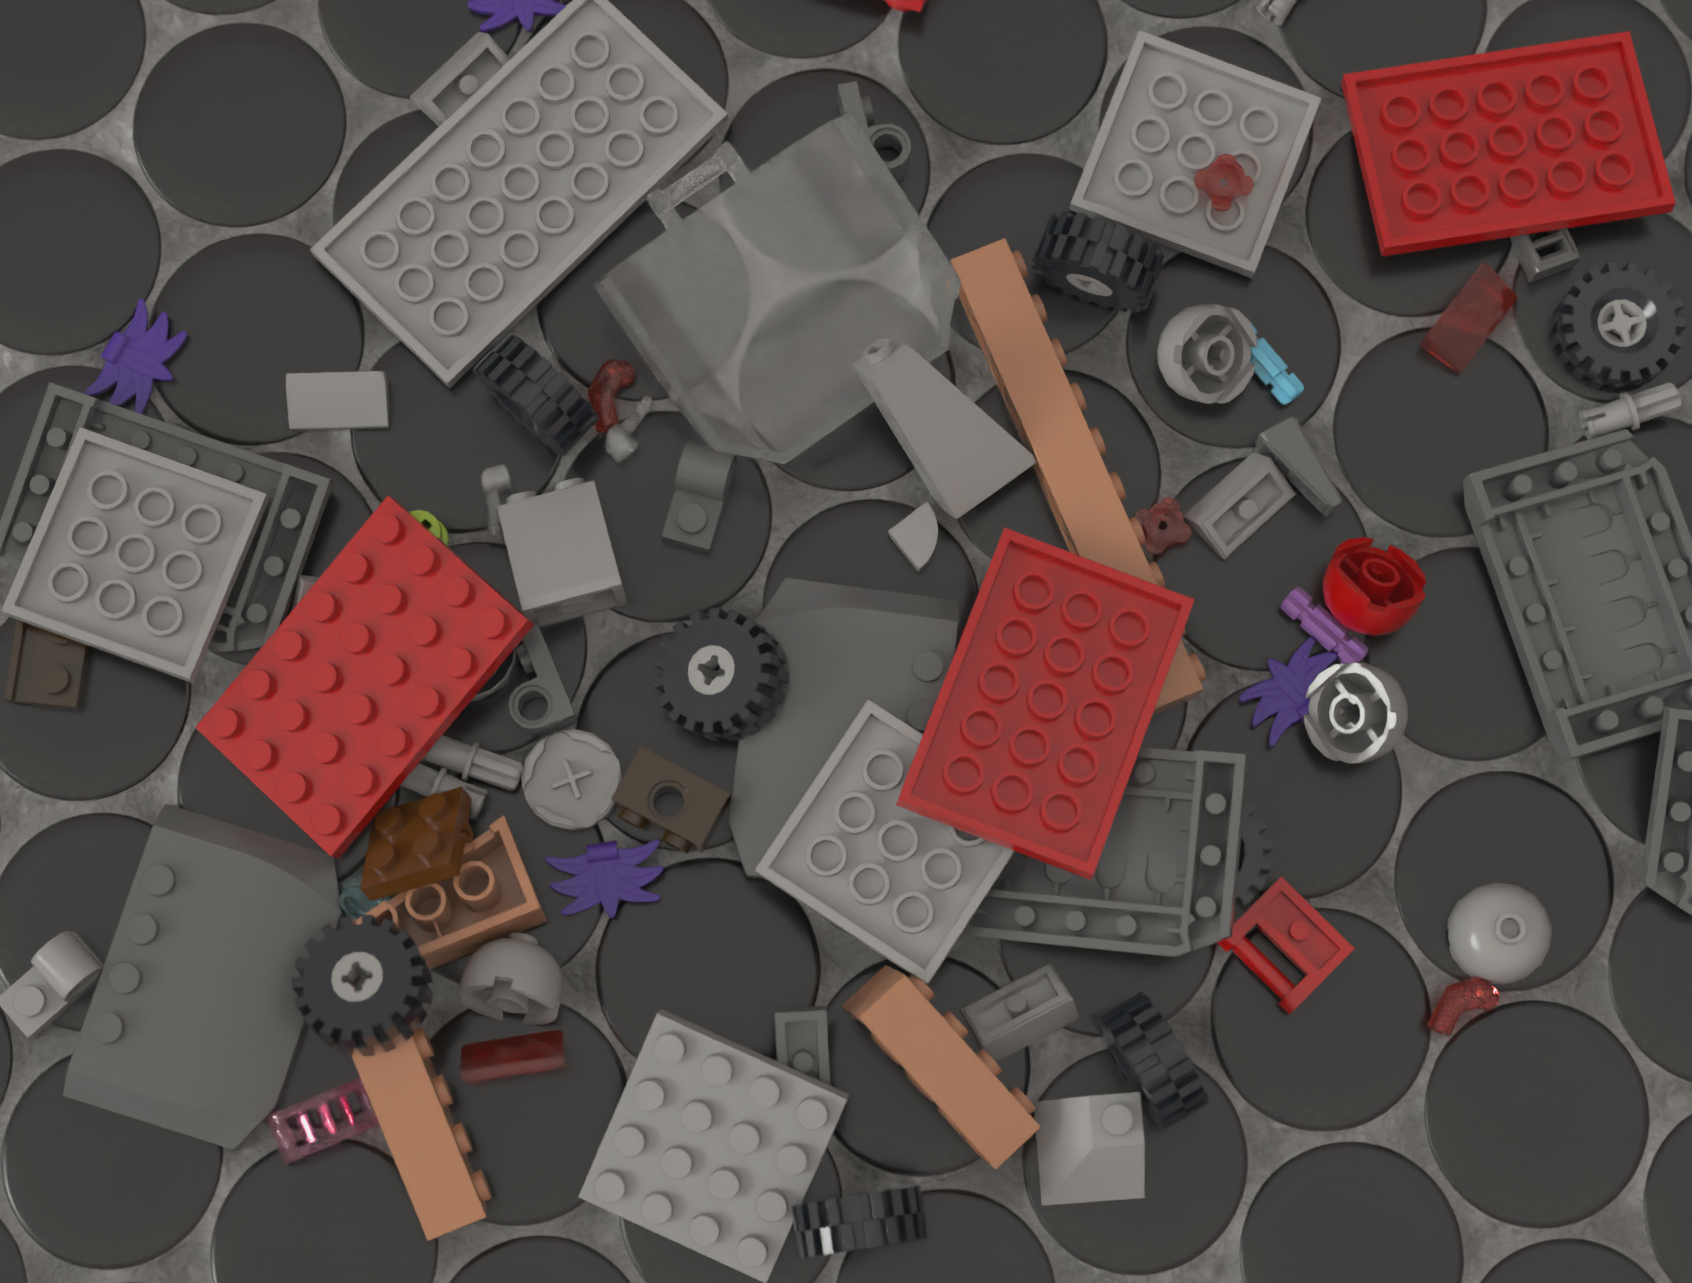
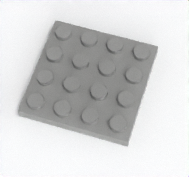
(1176, 118)
(136, 555)
(875, 866)
(713, 1145)

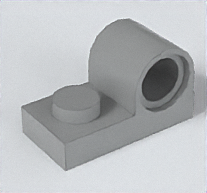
(59, 977)

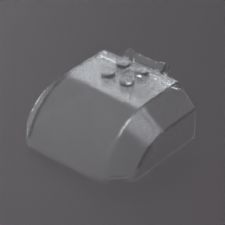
(782, 289)

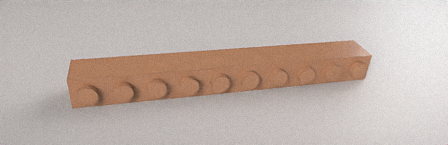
(1055, 431)

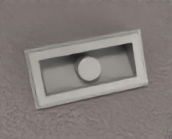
(459, 78)
(337, 400)
(1240, 504)
(1021, 1012)

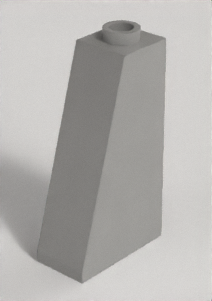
(943, 432)

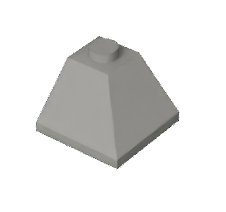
(1090, 1148)

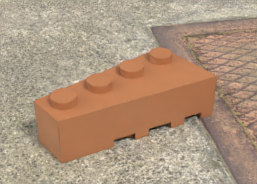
(469, 910)
(943, 1064)
(423, 1134)

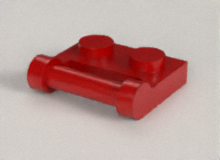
(1297, 933)

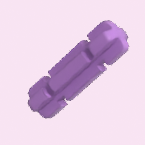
(1323, 626)

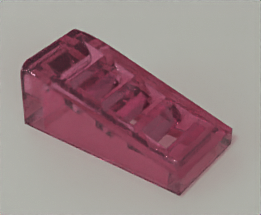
(284, 1138)

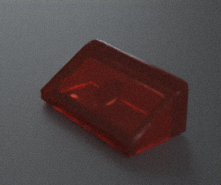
(1469, 318)
(513, 1056)

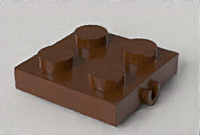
(417, 843)

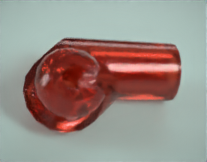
(603, 389)
(1462, 997)

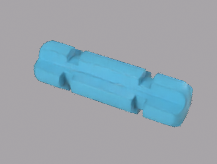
(1271, 370)

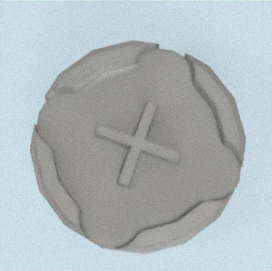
(571, 779)

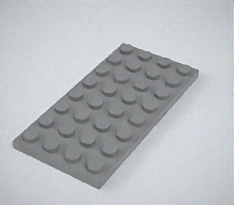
(519, 186)

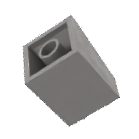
(561, 553)

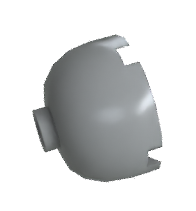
(1207, 353)
(1355, 712)
(1499, 933)
(513, 978)

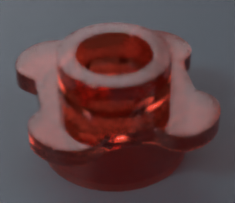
(1224, 168)
(1167, 512)

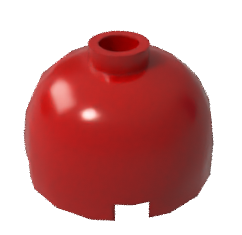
(1372, 587)

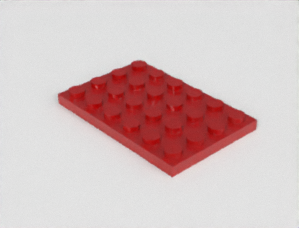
(1507, 143)
(364, 676)
(1046, 703)

